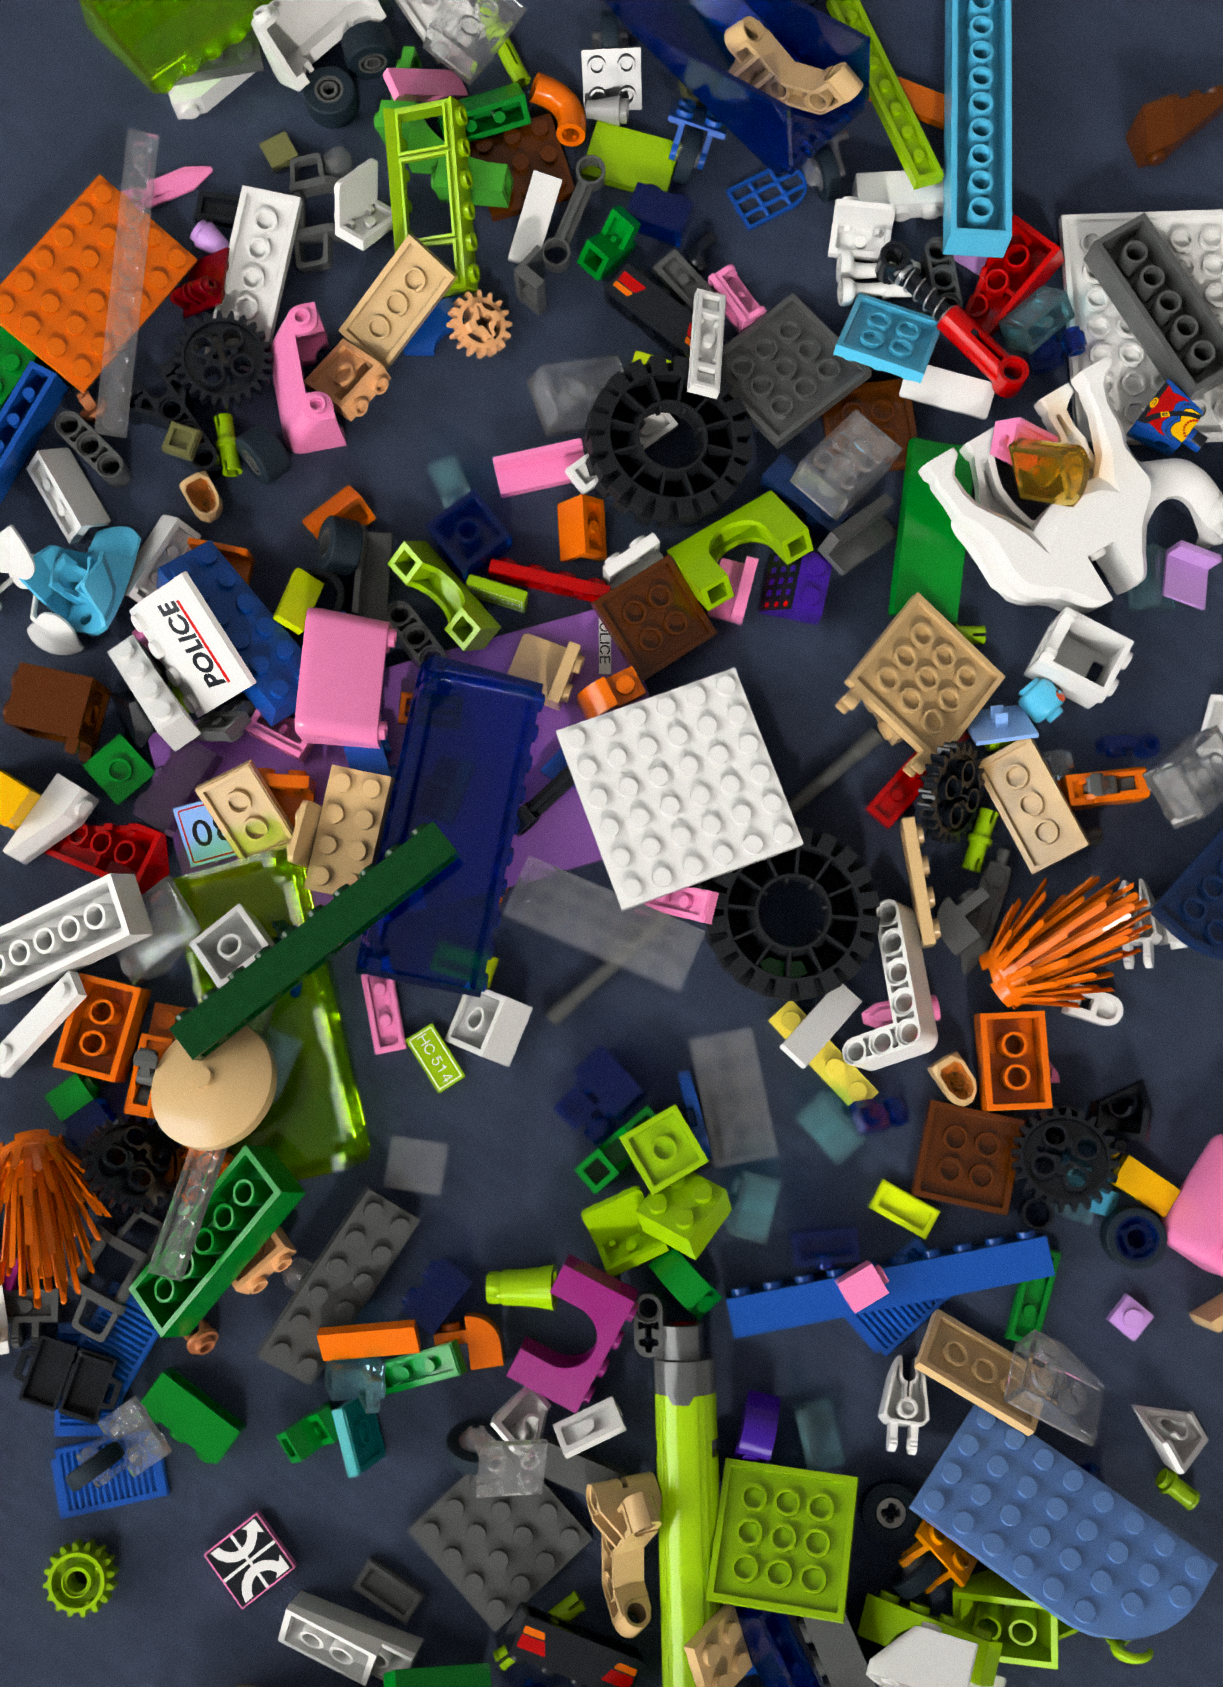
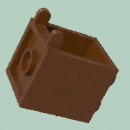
(58, 707)

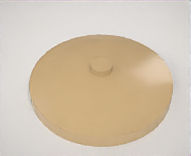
(218, 1098)

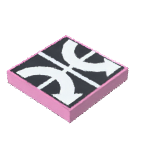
(250, 1559)

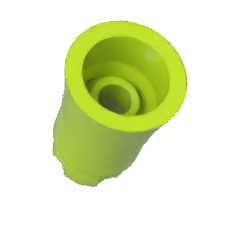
(522, 1287)

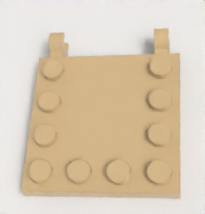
(922, 680)

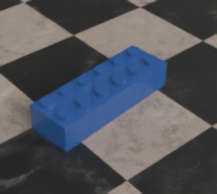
(258, 638)

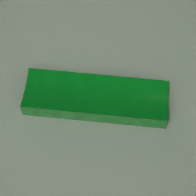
(927, 551)

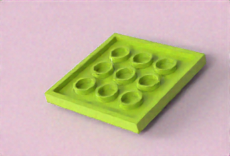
(783, 1540)

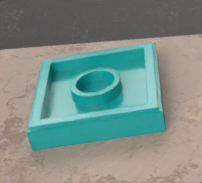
(358, 1437)

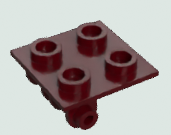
(204, 284)

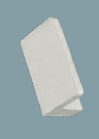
(589, 1427)

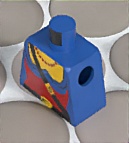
(1169, 422)

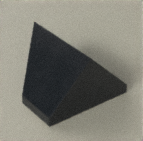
(133, 718)
(1125, 1113)

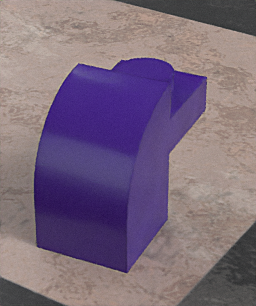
(757, 1427)

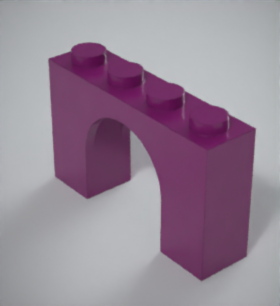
(569, 1377)

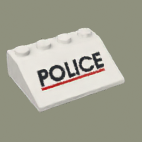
(191, 645)

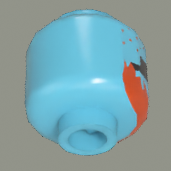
(1041, 700)

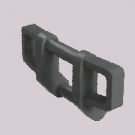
(318, 233)
(116, 1304)

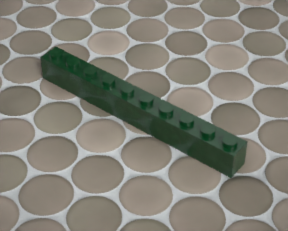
(314, 941)

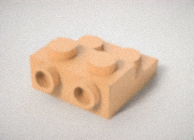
(349, 379)
(271, 1257)

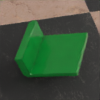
(119, 769)

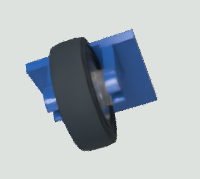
(688, 154)

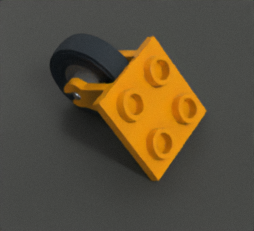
(930, 1563)

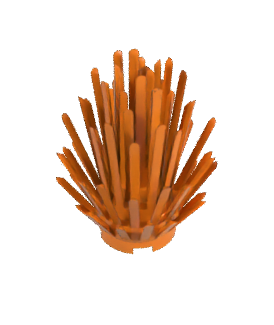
(1061, 944)
(40, 1209)

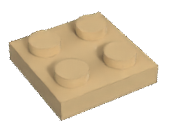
(719, 1651)

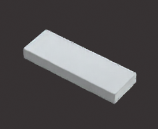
(535, 215)
(820, 1025)

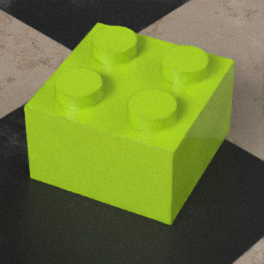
(685, 1213)

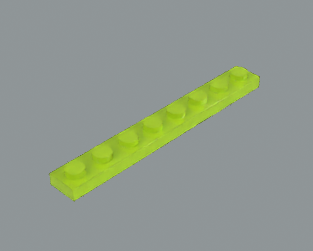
(892, 102)

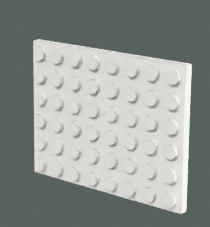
(1133, 379)

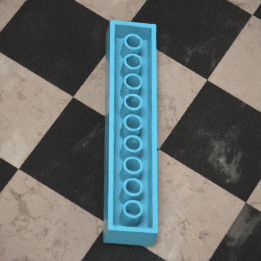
(977, 128)

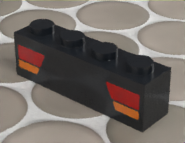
(651, 310)
(570, 1650)

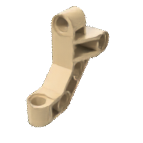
(772, 70)
(628, 1519)

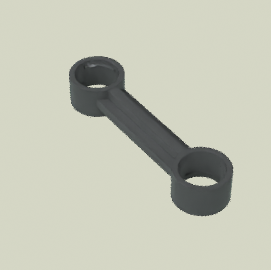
(574, 213)

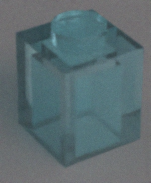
(448, 480)

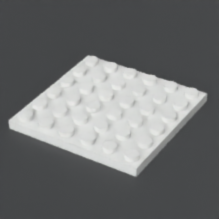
(678, 789)

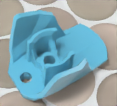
(86, 585)

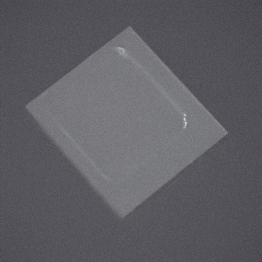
(416, 1165)

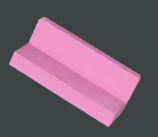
(536, 467)

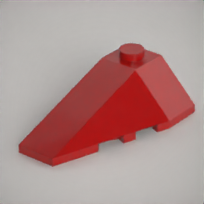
(1012, 279)
(116, 850)

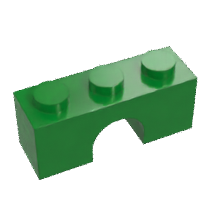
(610, 1156)

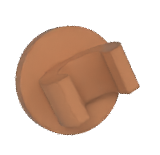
(89, 404)
(203, 1340)

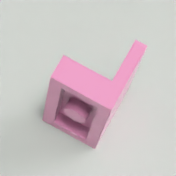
(741, 580)

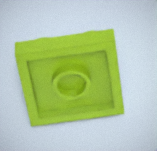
(663, 1149)

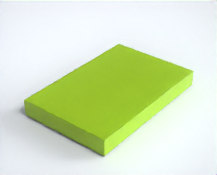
(630, 158)

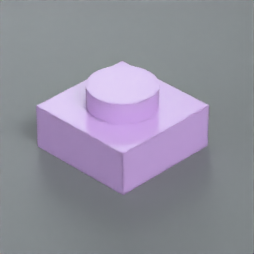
(1129, 1317)

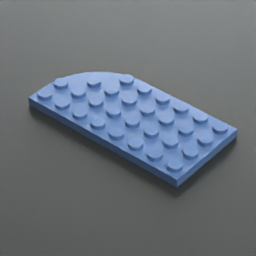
(1060, 1533)

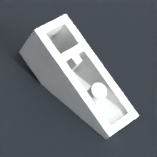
(201, 96)
(53, 817)

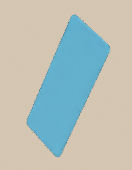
(1107, 1205)

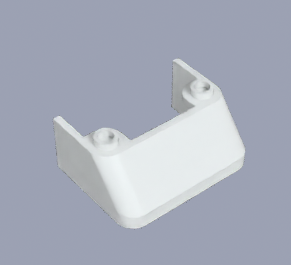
(926, 1659)

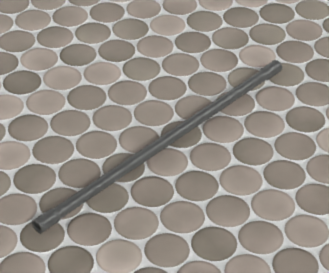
(858, 750)

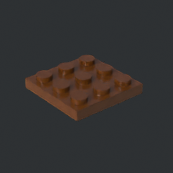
(524, 151)
(881, 406)
(654, 618)
(966, 1157)

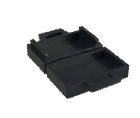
(58, 1378)

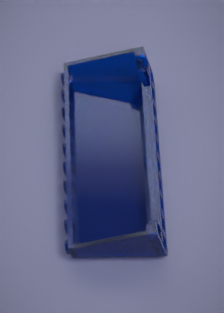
(466, 773)

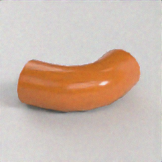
(563, 105)

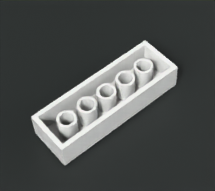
(71, 934)

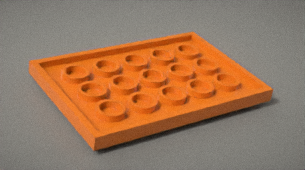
(62, 286)

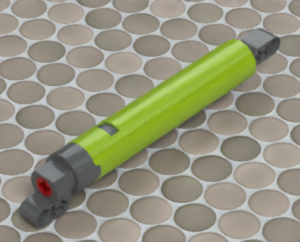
(685, 1477)

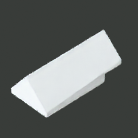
(346, 1639)

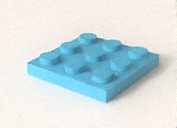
(888, 338)

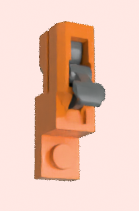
(1104, 788)
(146, 1058)

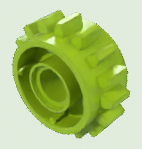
(64, 1587)

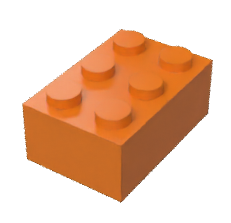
(103, 1029)
(1012, 1061)

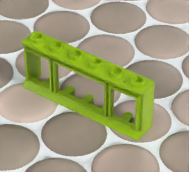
(459, 183)

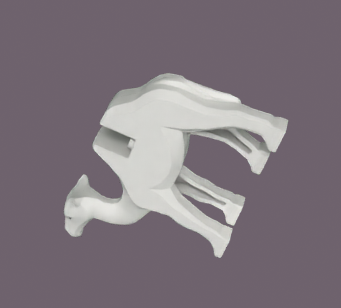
(1052, 556)

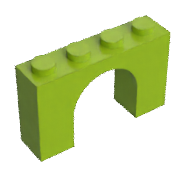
(759, 521)

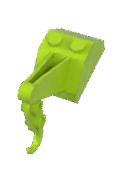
(1023, 1626)

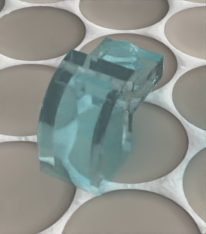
(357, 1379)

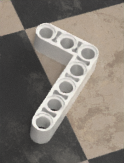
(898, 927)

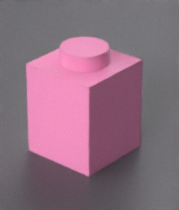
(863, 1285)

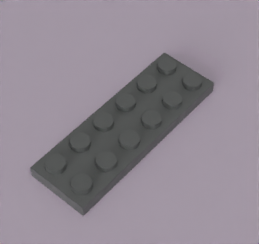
(338, 1283)

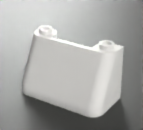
(304, 30)

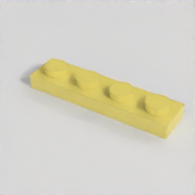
(829, 1063)

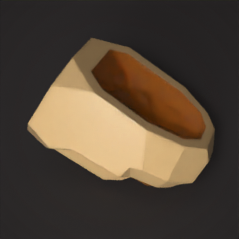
(202, 496)
(954, 1079)

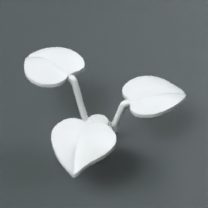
(49, 629)

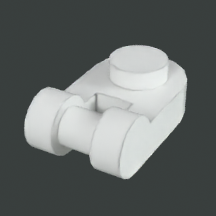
(1102, 1010)

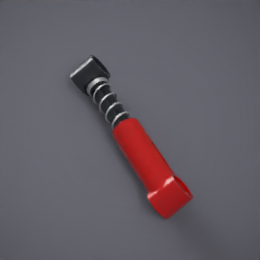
(954, 322)

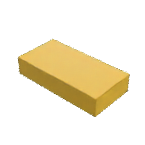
(1145, 1186)

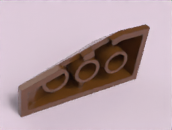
(1171, 122)

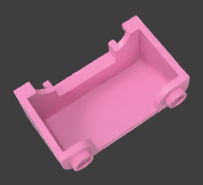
(305, 417)
(342, 679)
(1196, 1216)

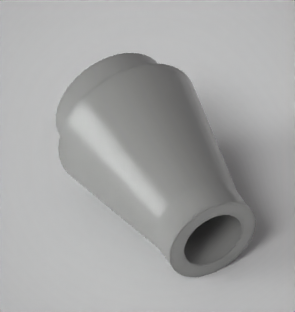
(609, 110)

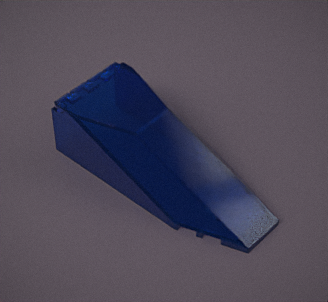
(692, 46)

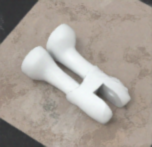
(848, 270)

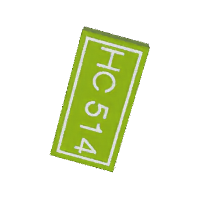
(498, 593)
(435, 1058)

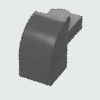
(955, 928)

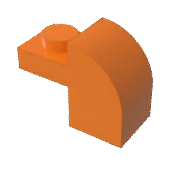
(610, 693)
(480, 1334)

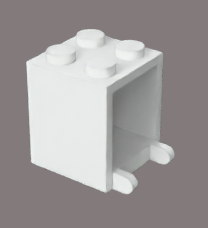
(1069, 651)

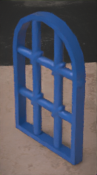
(763, 205)

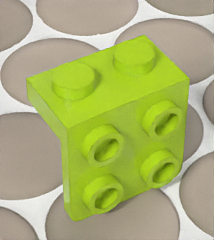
(619, 1232)

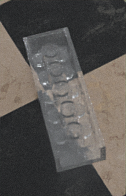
(593, 922)

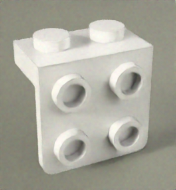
(358, 213)
(861, 227)
(641, 554)

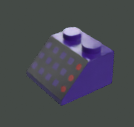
(796, 589)

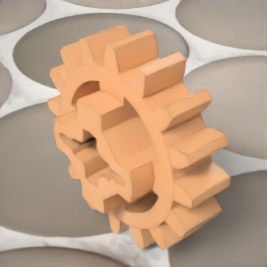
(475, 337)

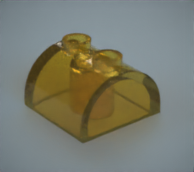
(1049, 470)

